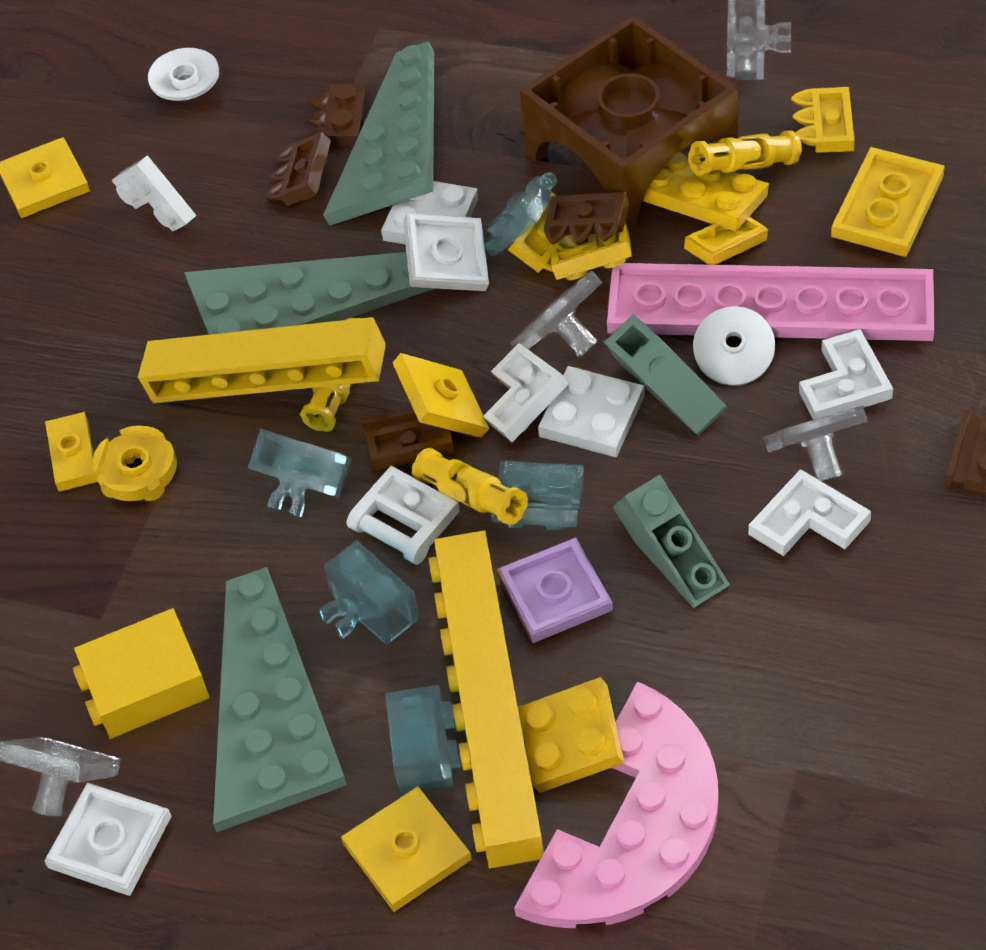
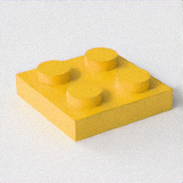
(570, 735)

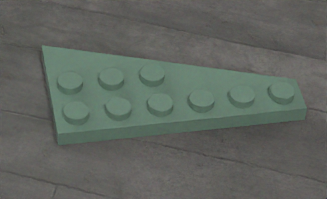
(395, 144)
(298, 291)
(269, 724)

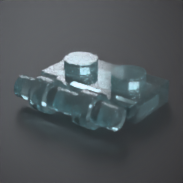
(520, 213)
(546, 486)

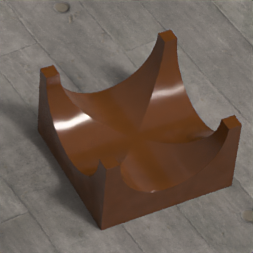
(627, 108)

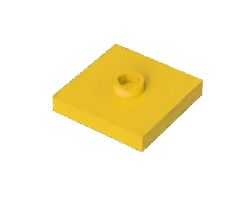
(43, 177)
(440, 395)
(406, 848)

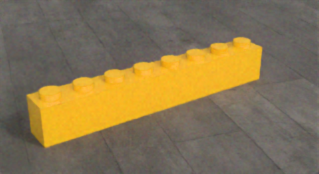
(488, 702)

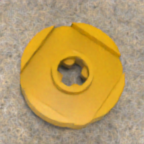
(135, 483)

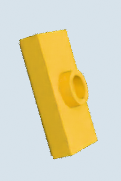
(719, 244)
(71, 451)

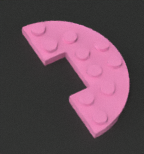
(655, 835)

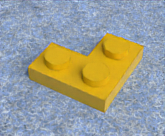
(577, 260)

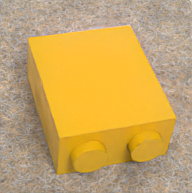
(139, 674)

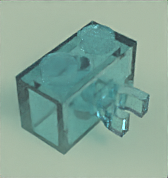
(297, 466)
(368, 594)
(420, 739)

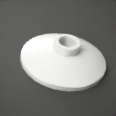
(183, 74)
(737, 364)

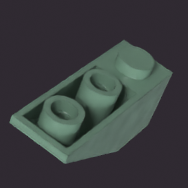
(664, 375)
(670, 541)

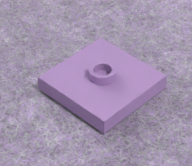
(554, 590)

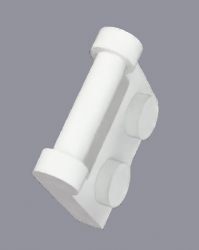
(408, 503)

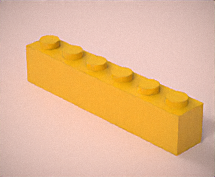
(263, 360)

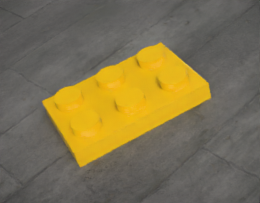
(709, 198)
(887, 201)

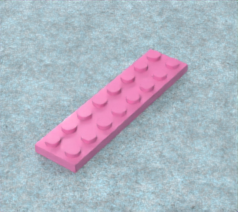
(790, 298)

